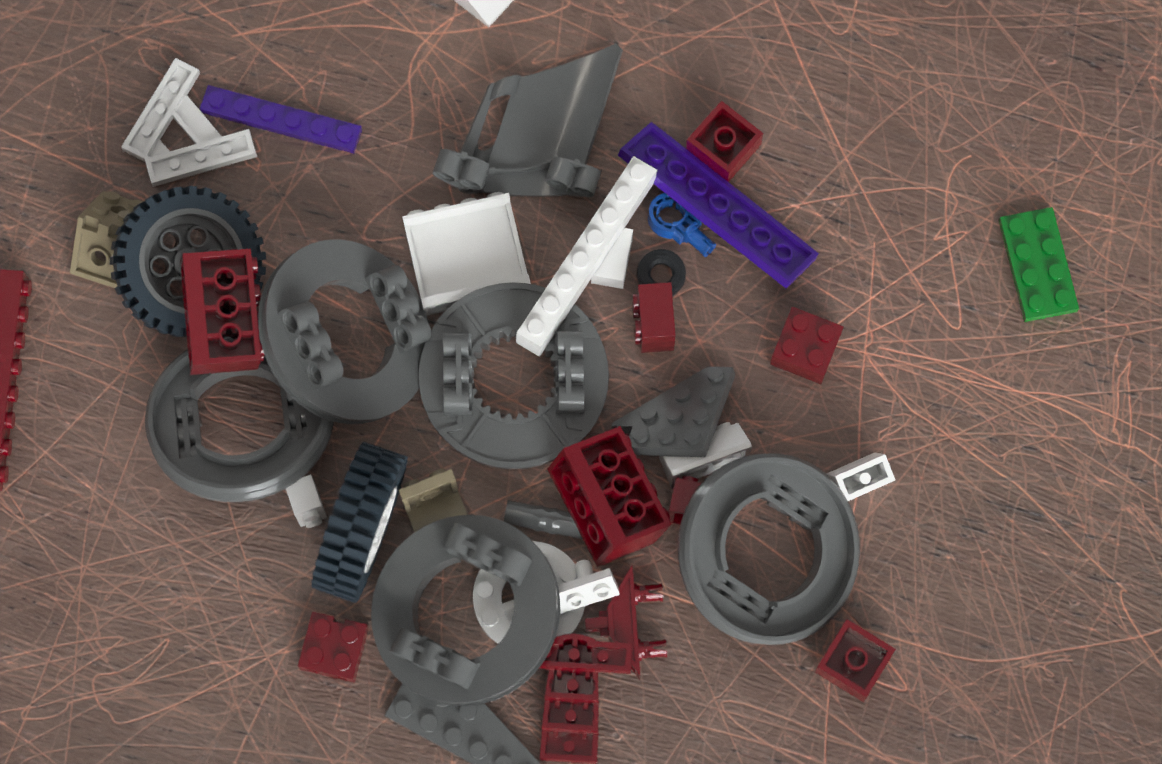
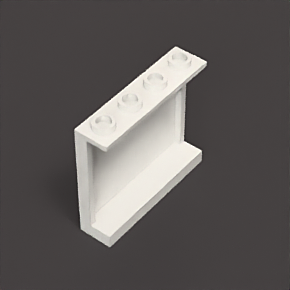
(464, 249)

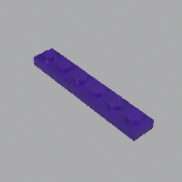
(281, 119)

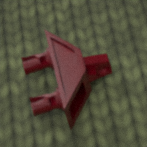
(620, 620)

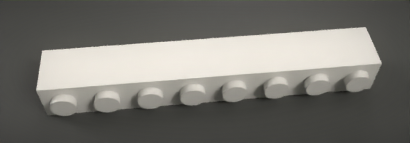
(586, 256)

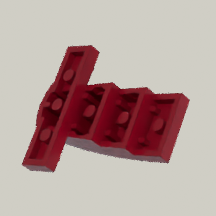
(572, 695)

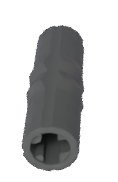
(541, 519)

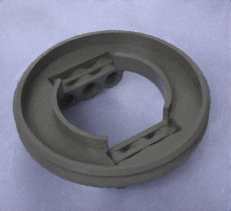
(302, 351)
(178, 447)
(808, 500)
(438, 670)

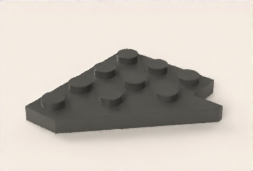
(682, 417)

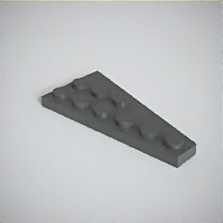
(465, 731)

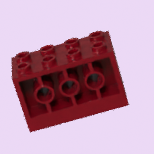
(203, 306)
(609, 496)

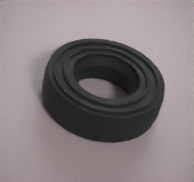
(667, 258)

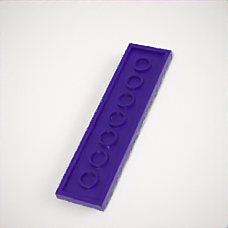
(721, 206)

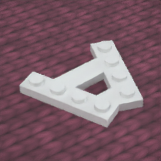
(210, 148)

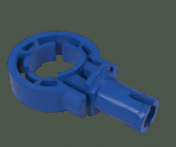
(684, 230)

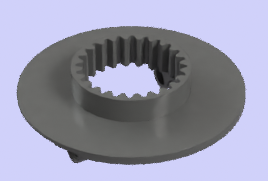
(449, 386)

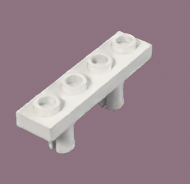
(584, 590)

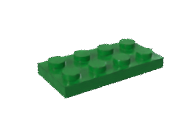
(1038, 264)

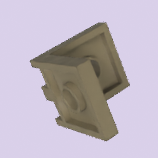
(96, 232)
(432, 499)

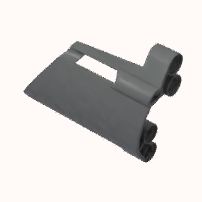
(541, 135)

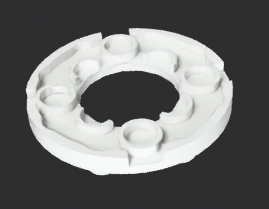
(488, 596)

